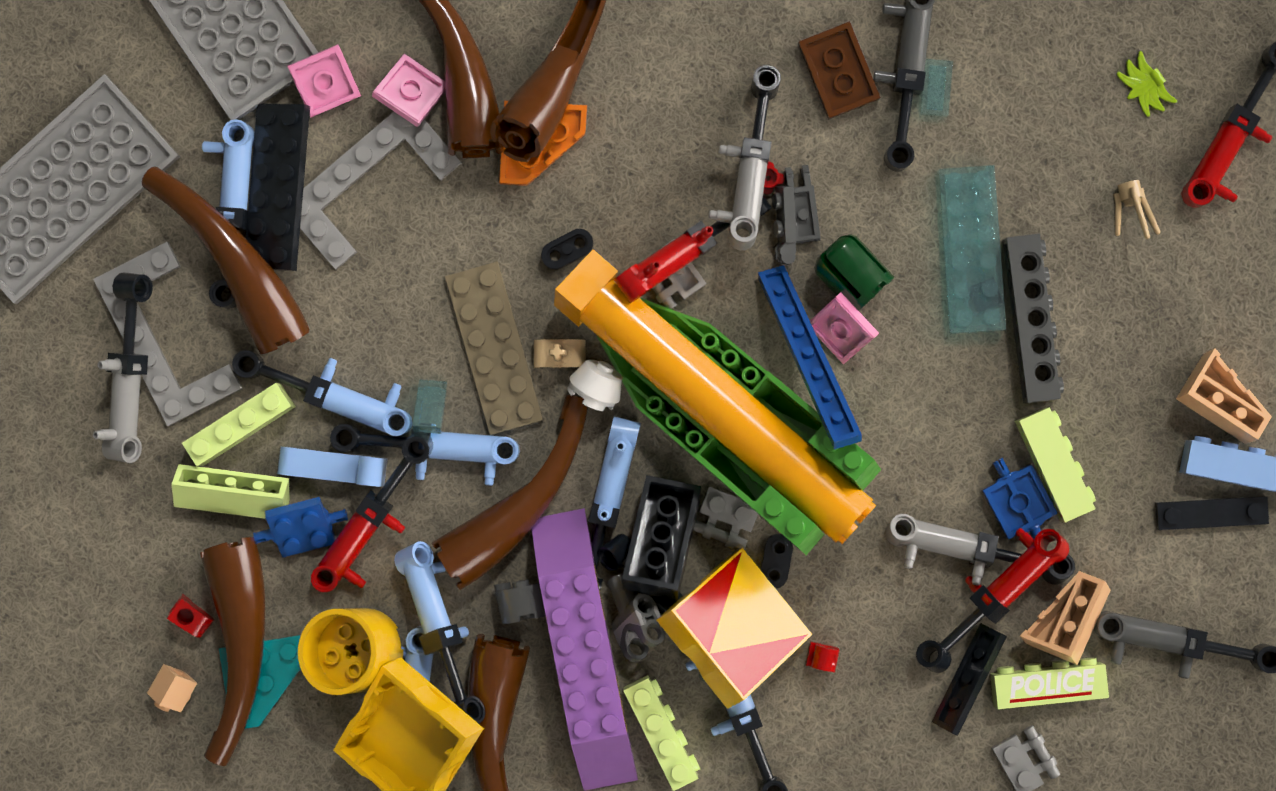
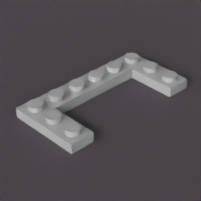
(353, 166)
(171, 400)

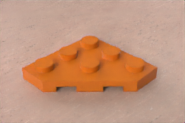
(567, 134)

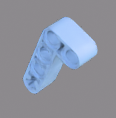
(332, 466)

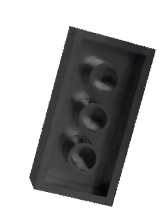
(661, 538)

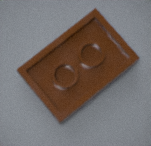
(839, 70)

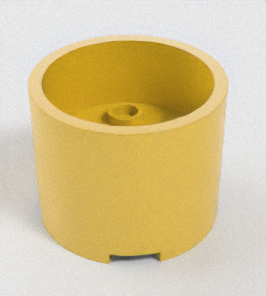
(332, 644)

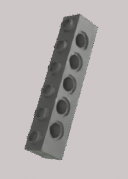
(1034, 248)

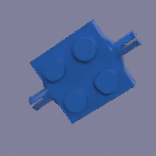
(1018, 500)
(300, 526)

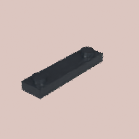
(1212, 513)
(969, 679)

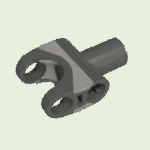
(633, 619)

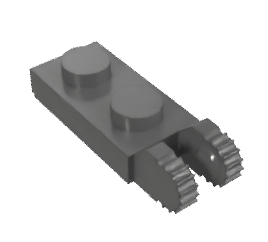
(805, 207)
(785, 225)

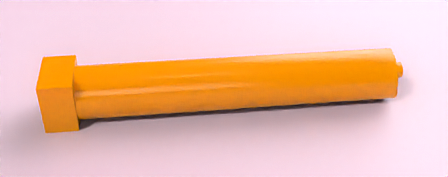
(712, 398)

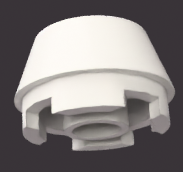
(597, 384)

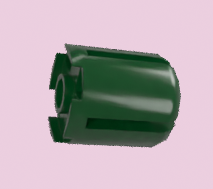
(852, 270)

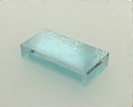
(937, 88)
(430, 406)

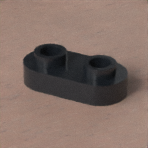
(567, 249)
(777, 561)

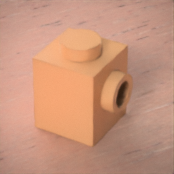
(171, 689)

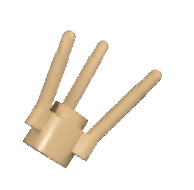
(1133, 194)

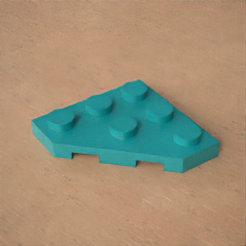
(277, 672)

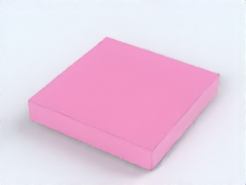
(324, 80)
(410, 90)
(842, 328)

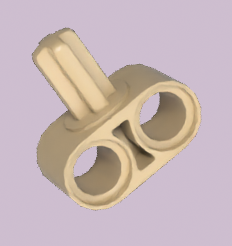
(559, 353)

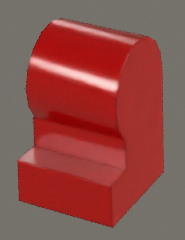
(190, 617)
(822, 657)

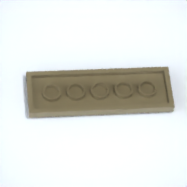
(494, 348)

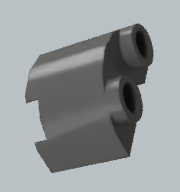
(519, 602)

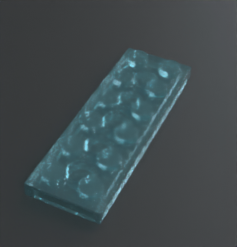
(972, 249)

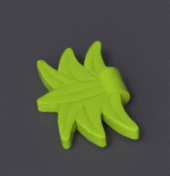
(1146, 85)

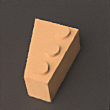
(1223, 400)
(1070, 619)

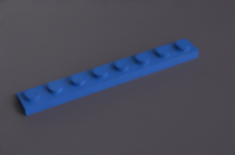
(809, 357)

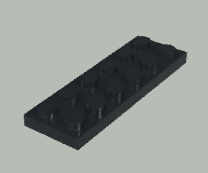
(278, 183)

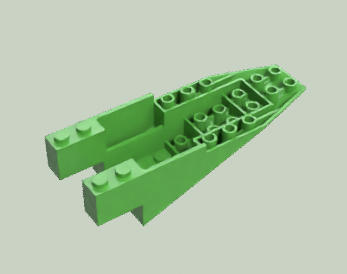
(714, 456)

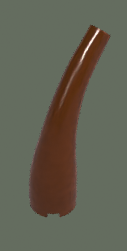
(468, 87)
(541, 101)
(255, 287)
(489, 536)
(239, 599)
(496, 680)

